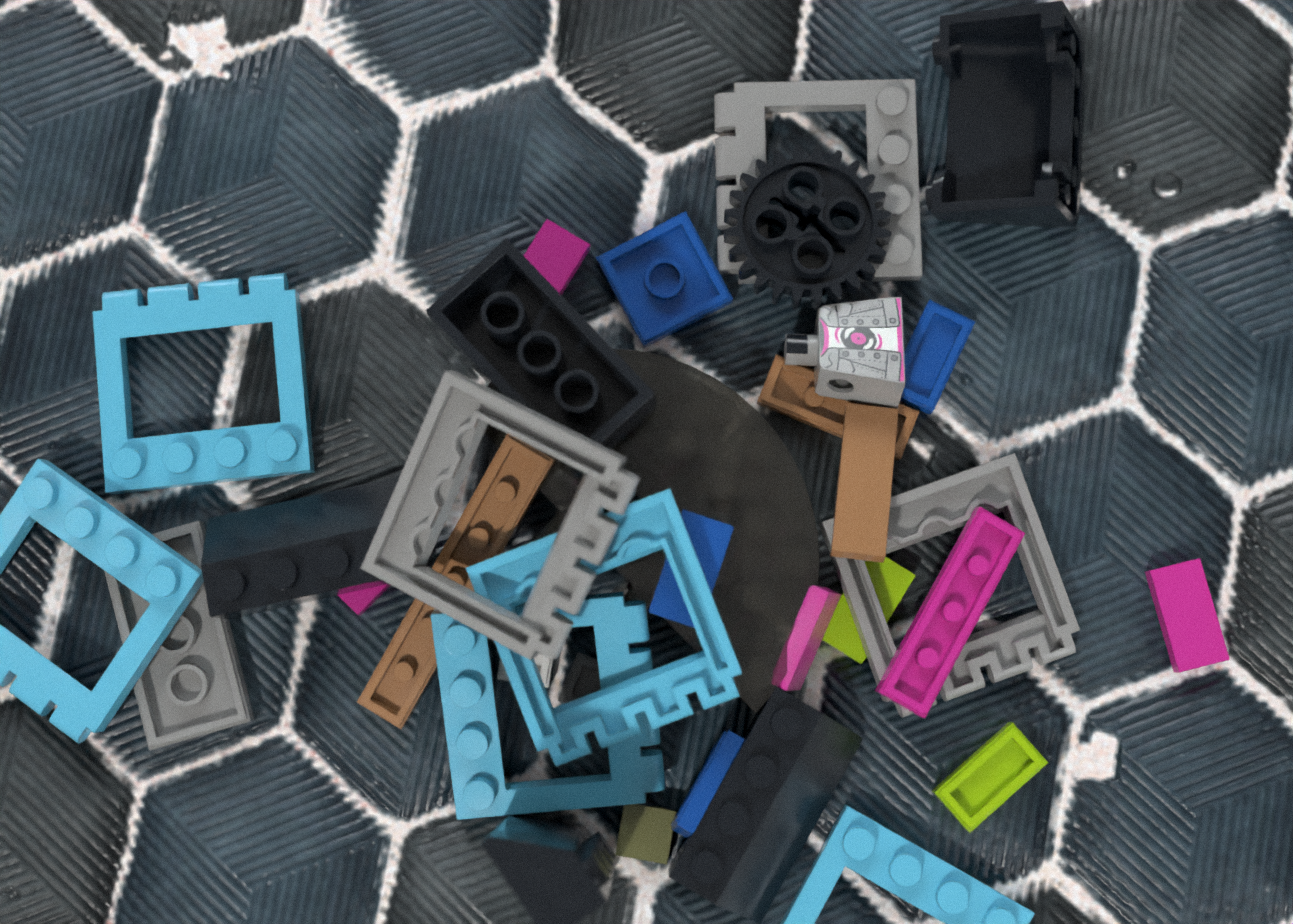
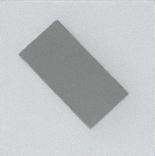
(196, 674)

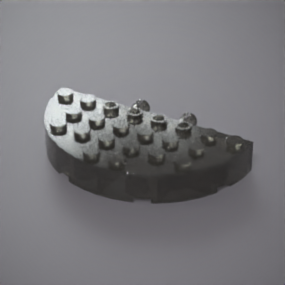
(730, 469)

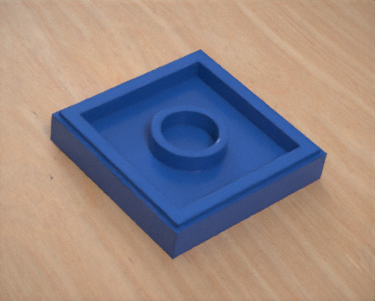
(664, 279)

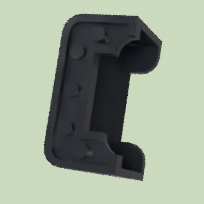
(1011, 117)

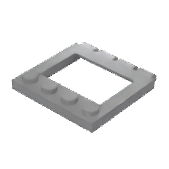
(890, 155)
(431, 486)
(945, 507)

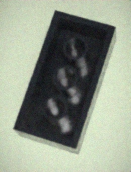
(540, 349)

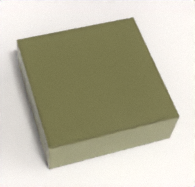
(645, 832)

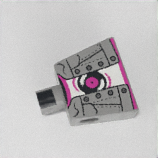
(855, 351)

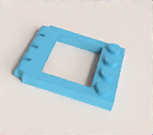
(208, 454)
(122, 551)
(662, 692)
(474, 731)
(902, 870)

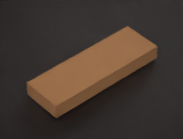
(792, 394)
(864, 483)

